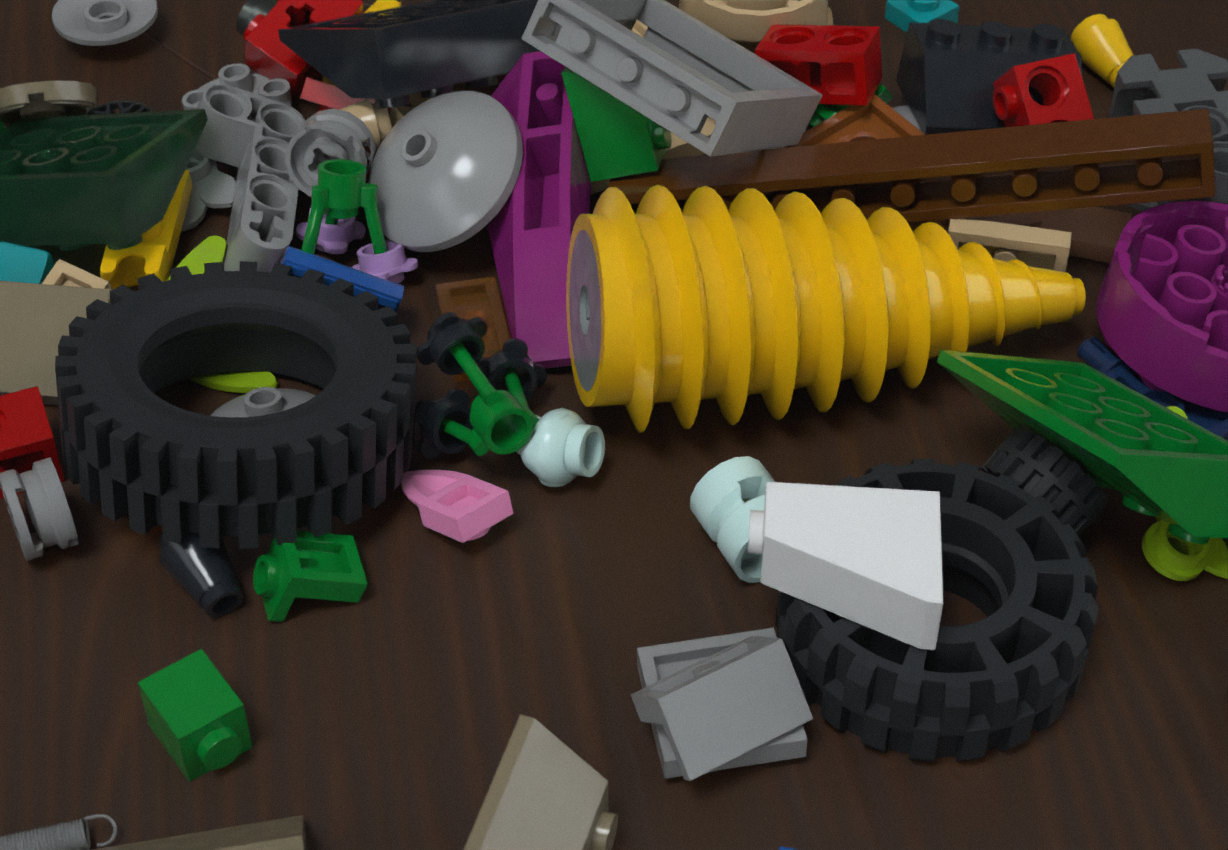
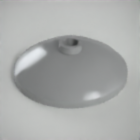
(446, 170)

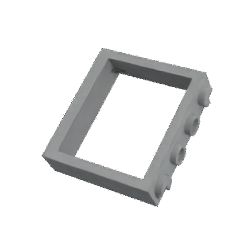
(676, 72)

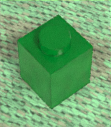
(195, 715)

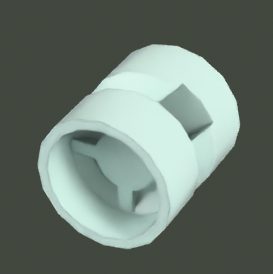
(723, 509)

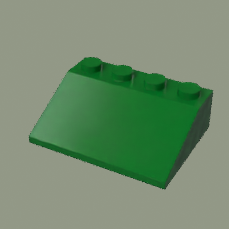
(1112, 432)

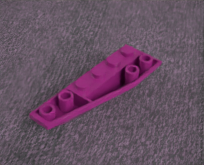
(537, 221)

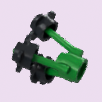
(504, 381)

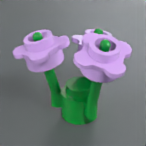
(333, 224)

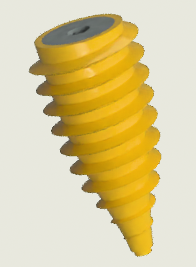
(779, 301)

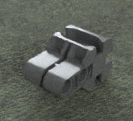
(1198, 85)

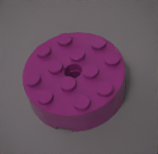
(1169, 300)

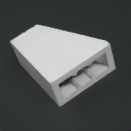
(856, 554)

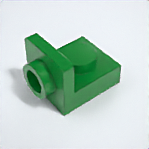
(310, 568)

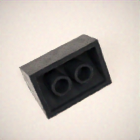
(952, 69)

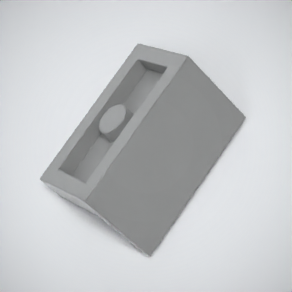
(726, 704)

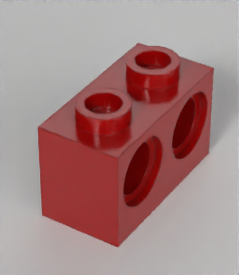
(831, 59)
(1057, 82)

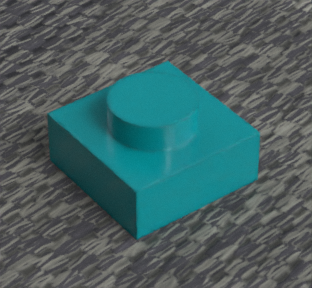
(919, 11)

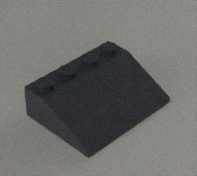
(415, 47)

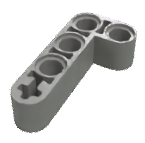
(253, 136)

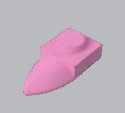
(456, 502)

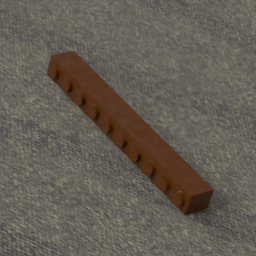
(968, 171)

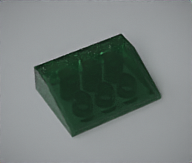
(92, 176)

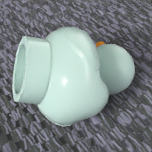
(563, 448)

